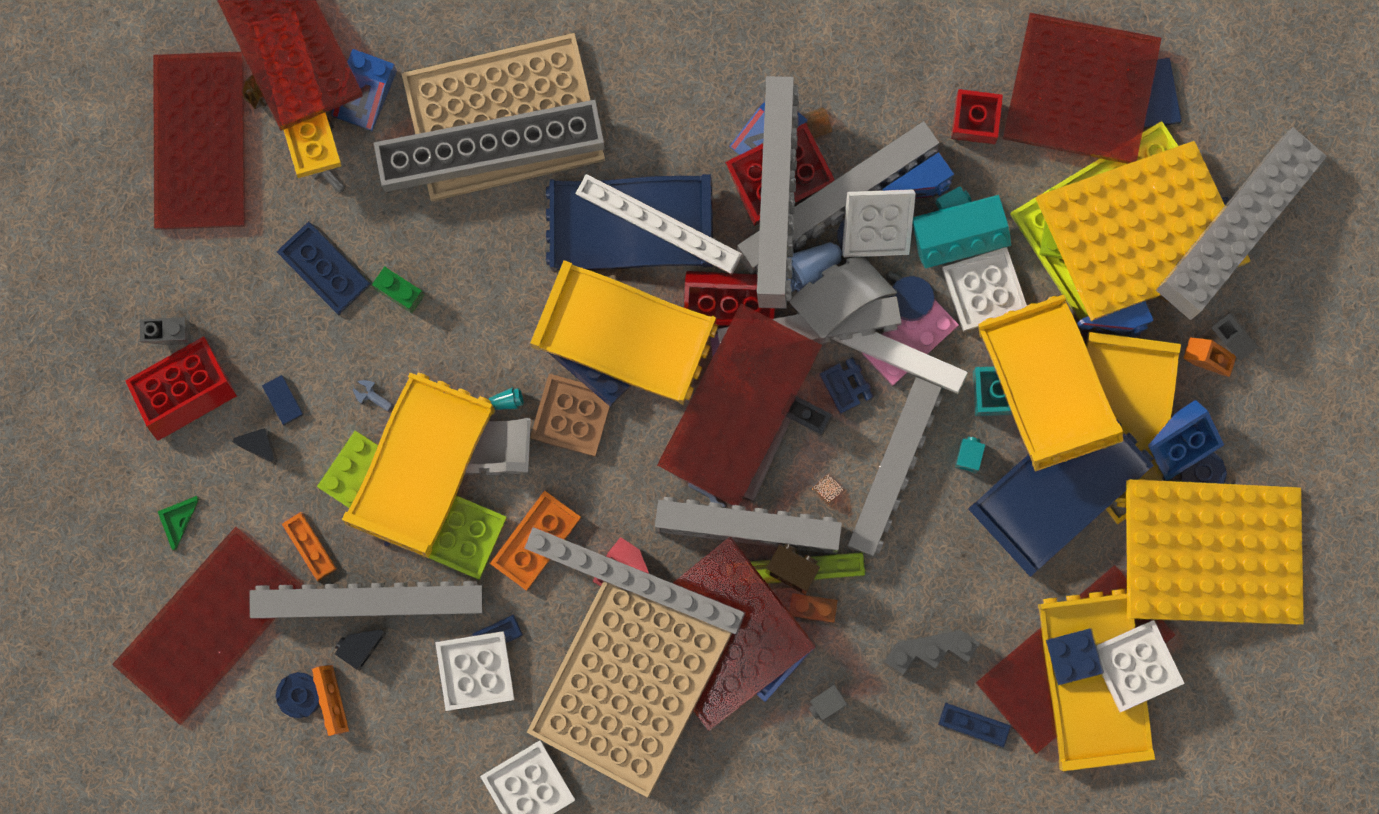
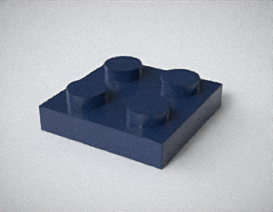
(1075, 656)

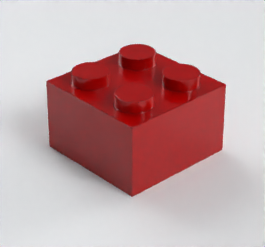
(976, 116)

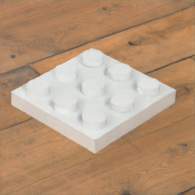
(878, 223)
(984, 287)
(1138, 666)
(474, 671)
(528, 783)

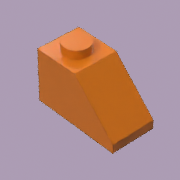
(1209, 356)

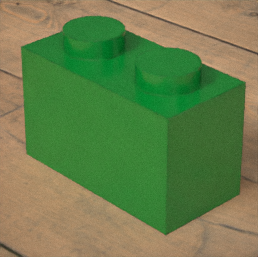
(398, 289)

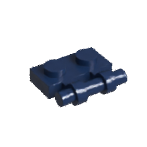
(840, 389)

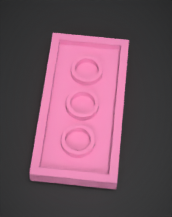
(920, 335)

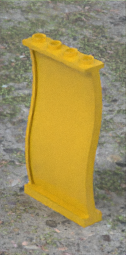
(624, 333)
(1050, 382)
(1138, 386)
(419, 464)
(1085, 715)

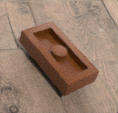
(813, 608)

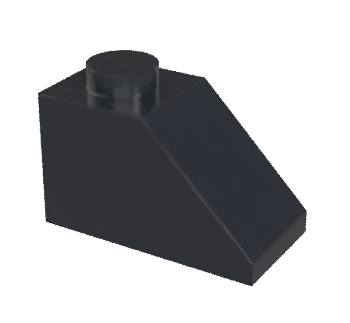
(358, 647)

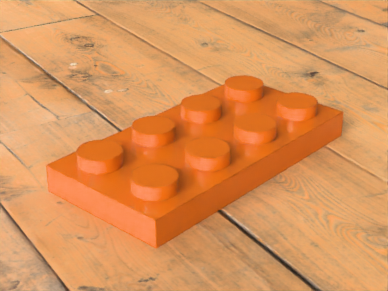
(524, 565)

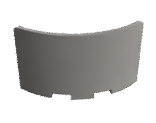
(840, 294)
(502, 449)

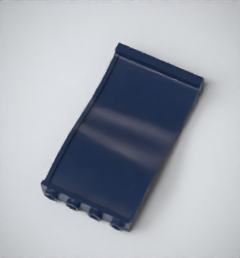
(603, 241)
(1045, 509)

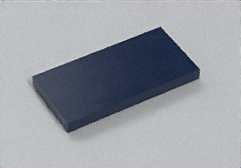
(323, 268)

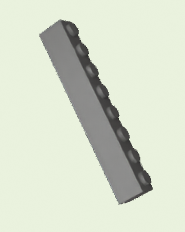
(871, 317)
(894, 467)

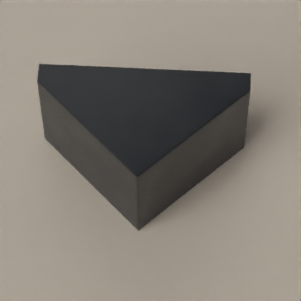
(258, 443)

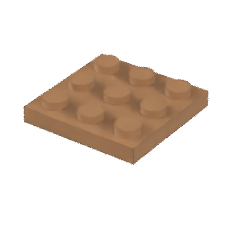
(570, 416)

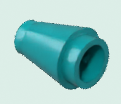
(508, 399)

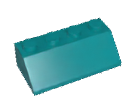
(961, 231)

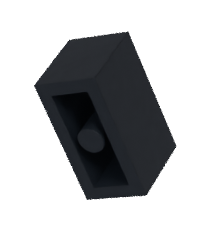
(809, 415)

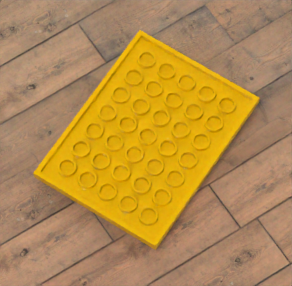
(1131, 226)
(1214, 552)

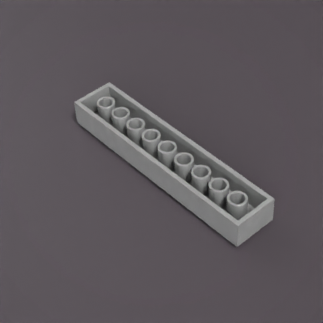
(489, 145)
(778, 192)
(829, 203)
(1241, 223)

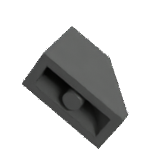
(827, 703)

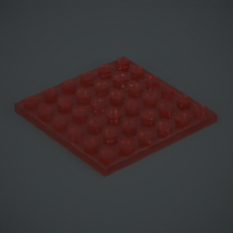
(1082, 88)
(765, 642)

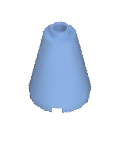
(810, 263)

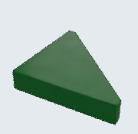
(176, 519)

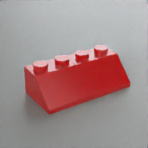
(722, 294)

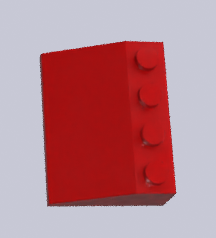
(810, 174)
(180, 388)

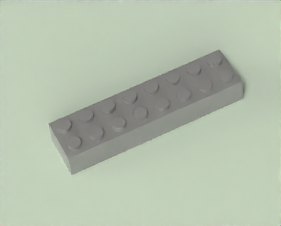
(747, 526)

